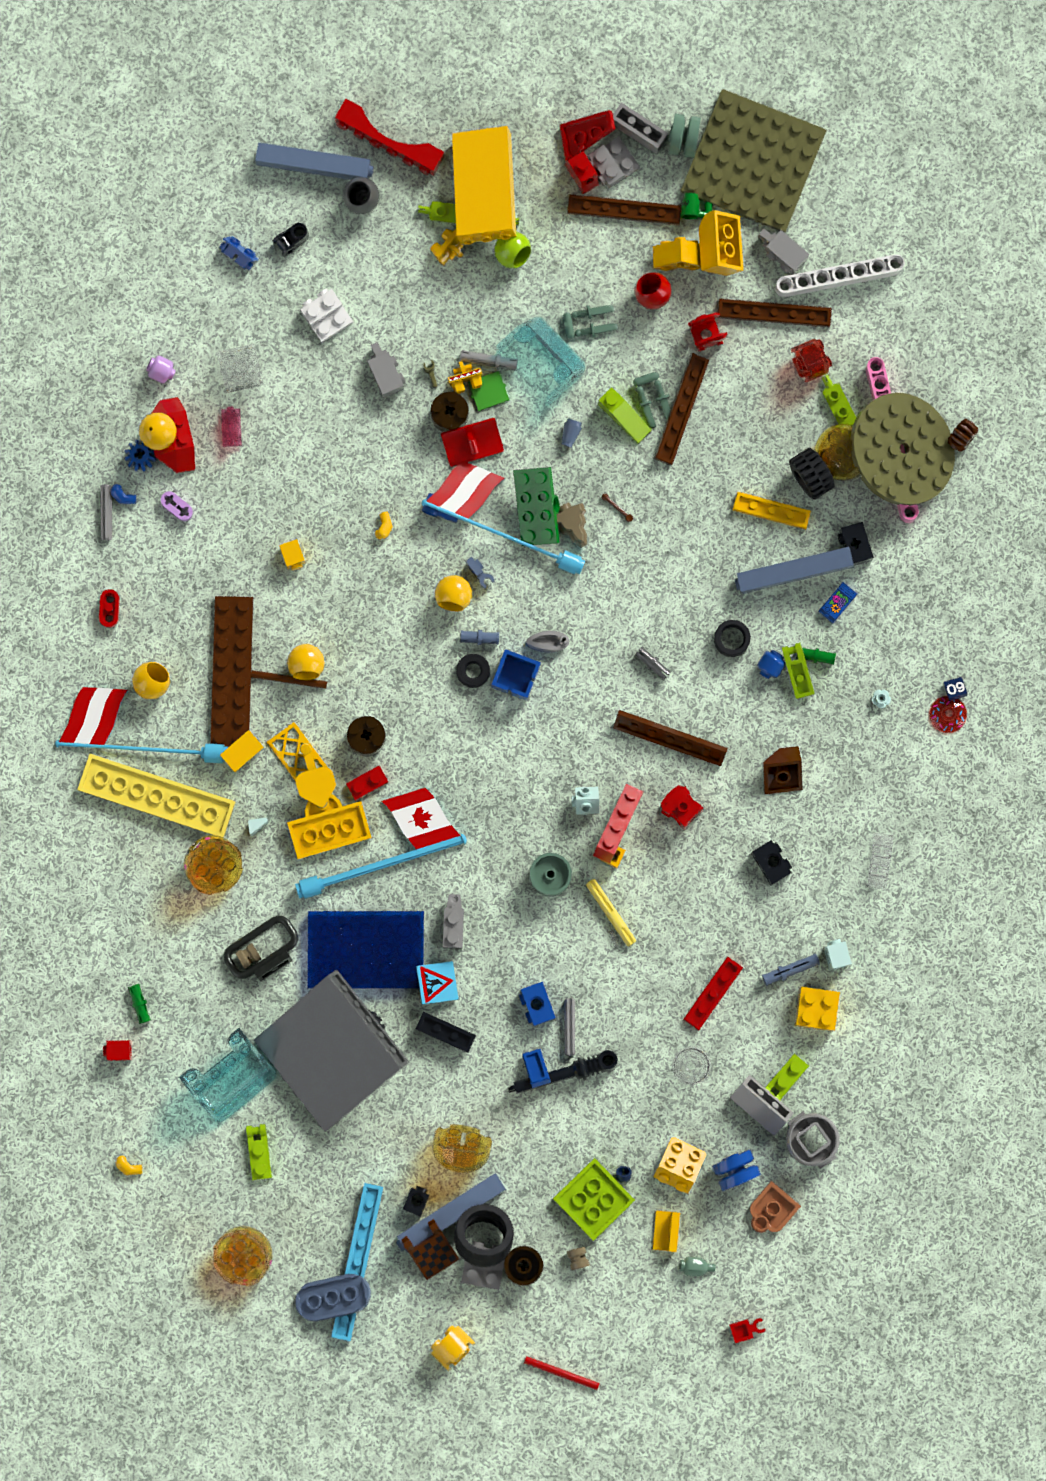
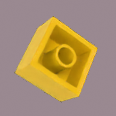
(817, 1009)

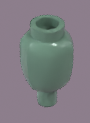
(695, 1266)

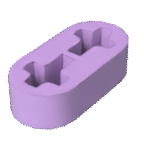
(174, 509)

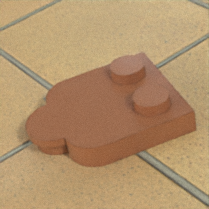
(772, 1209)

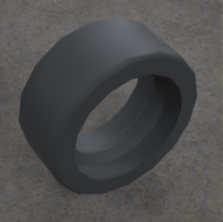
(730, 652)

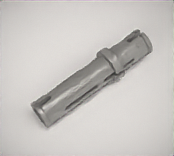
(489, 360)

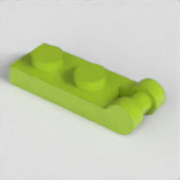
(798, 671)
(787, 1076)
(259, 1152)

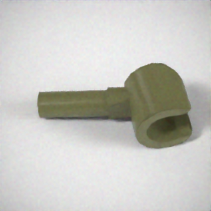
(430, 371)

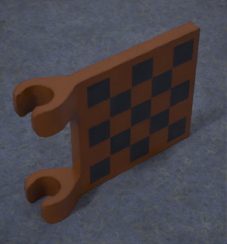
(433, 1253)

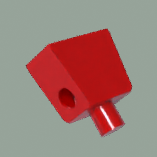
(581, 171)

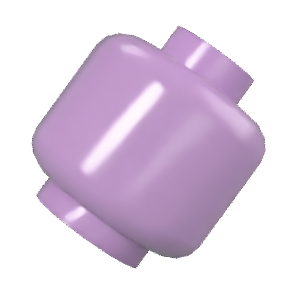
(160, 369)

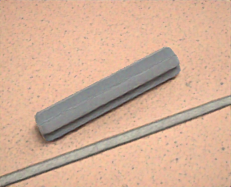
(106, 512)
(569, 1024)

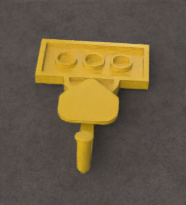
(327, 826)

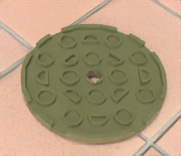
(876, 452)

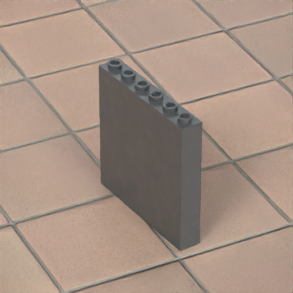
(331, 1050)

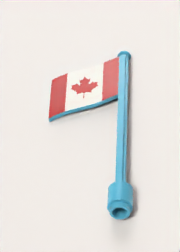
(421, 824)

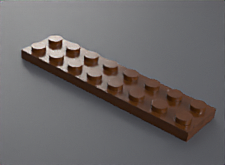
(231, 668)

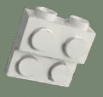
(326, 315)

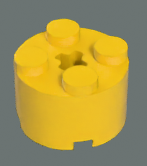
(452, 1347)

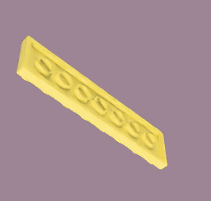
(156, 795)

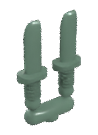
(568, 324)
(642, 397)

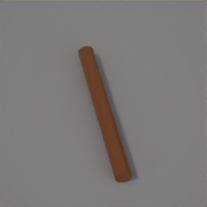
(288, 679)

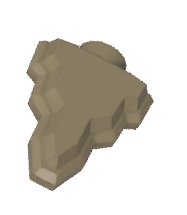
(572, 523)

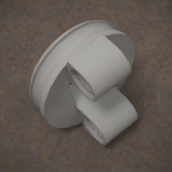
(801, 1124)

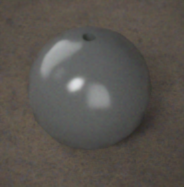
(356, 190)

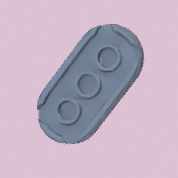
(333, 1297)

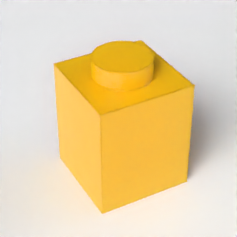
(292, 555)

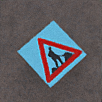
(437, 982)

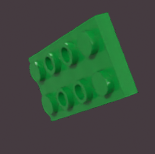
(536, 505)

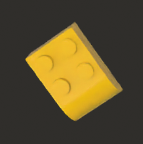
(720, 243)

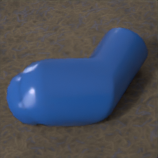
(118, 494)

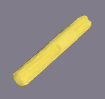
(611, 912)

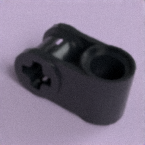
(291, 239)

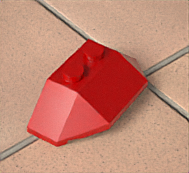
(181, 453)

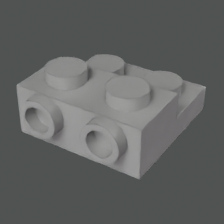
(613, 162)
(483, 1276)

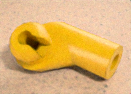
(386, 526)
(126, 1168)

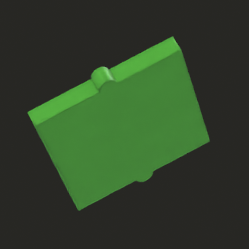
(491, 392)

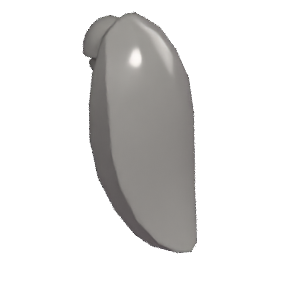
(548, 641)

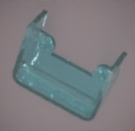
(570, 363)

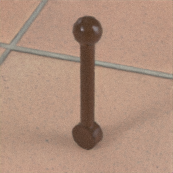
(605, 497)

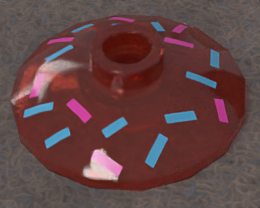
(941, 720)

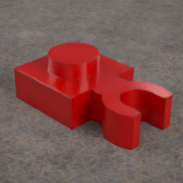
(743, 1330)

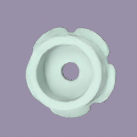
(881, 703)

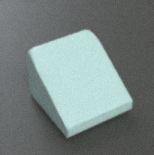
(256, 824)

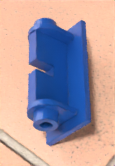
(233, 247)

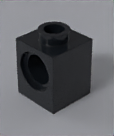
(417, 1210)

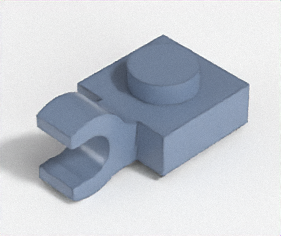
(476, 568)

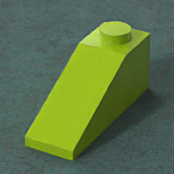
(624, 415)

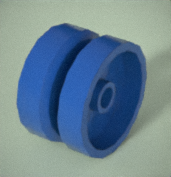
(736, 1170)

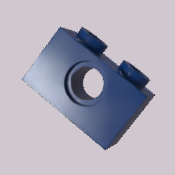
(538, 992)

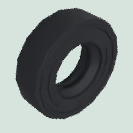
(473, 659)

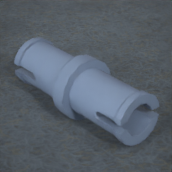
(479, 637)

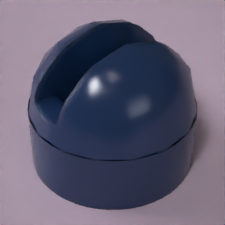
(623, 1170)

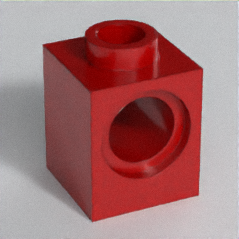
(118, 1050)

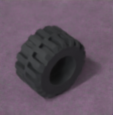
(811, 473)

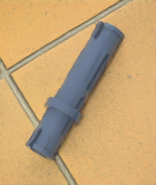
(791, 969)

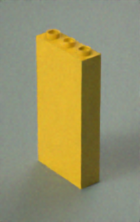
(484, 185)

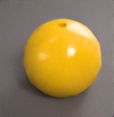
(162, 434)
(453, 593)
(305, 662)
(151, 680)

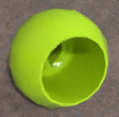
(514, 251)

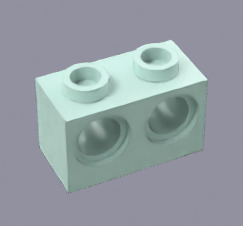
(837, 955)

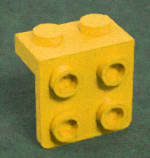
(680, 1165)

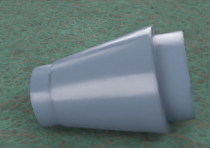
(570, 432)

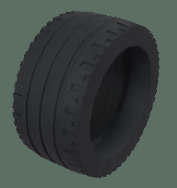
(487, 1214)

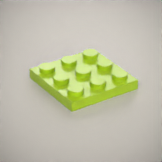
(594, 1199)

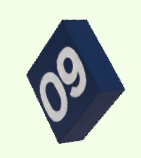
(955, 688)

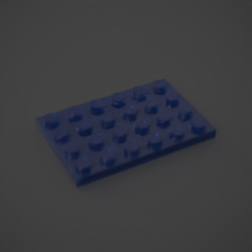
(366, 948)

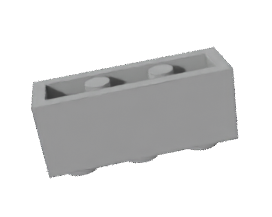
(639, 128)
(761, 1105)

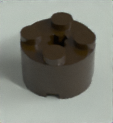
(452, 402)
(371, 726)
(530, 1274)

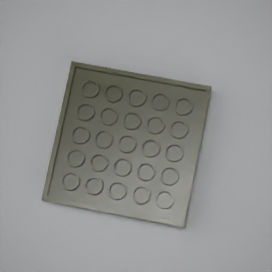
(753, 160)

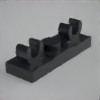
(445, 1032)

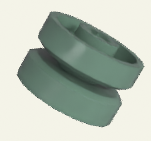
(683, 135)
(550, 886)

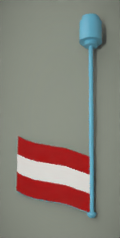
(464, 495)
(95, 717)

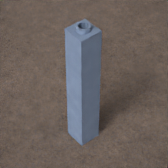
(312, 162)
(794, 570)
(453, 1210)

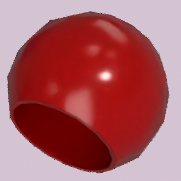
(653, 290)

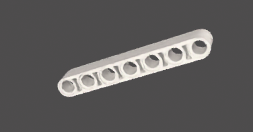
(846, 270)

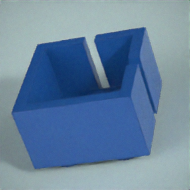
(516, 674)

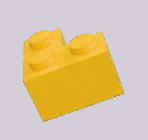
(677, 254)

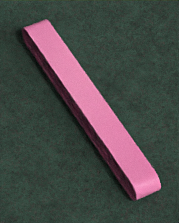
(881, 376)

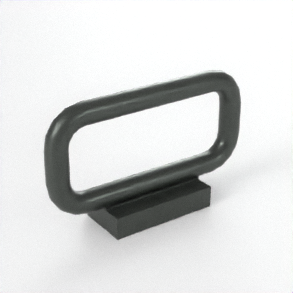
(272, 962)

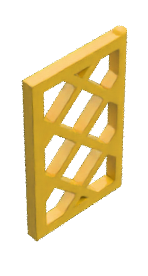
(280, 754)

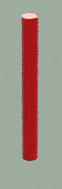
(561, 1373)

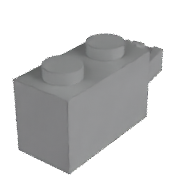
(784, 251)
(384, 371)
(453, 923)

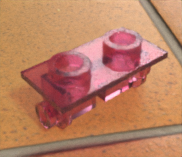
(231, 427)

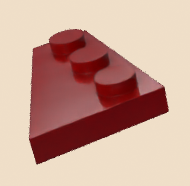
(585, 132)

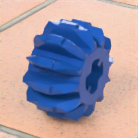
(134, 460)

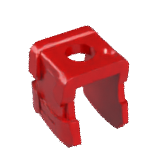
(706, 322)
(681, 806)

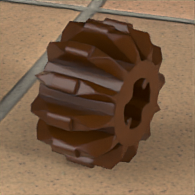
(963, 435)

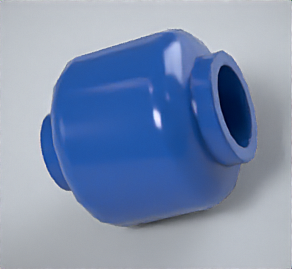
(771, 664)

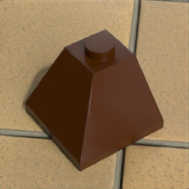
(783, 771)

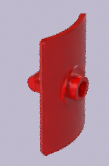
(472, 442)

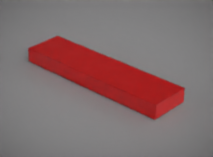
(713, 993)

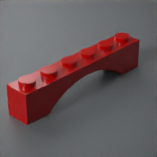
(423, 156)

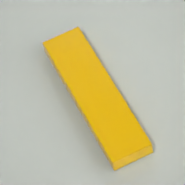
(771, 510)

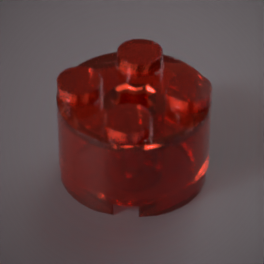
(811, 360)

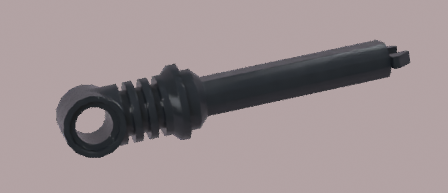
(580, 1069)

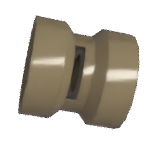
(248, 955)
(578, 1258)

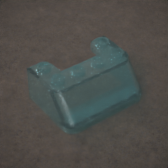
(231, 1080)

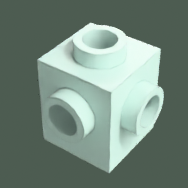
(586, 800)

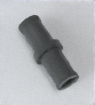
(652, 663)

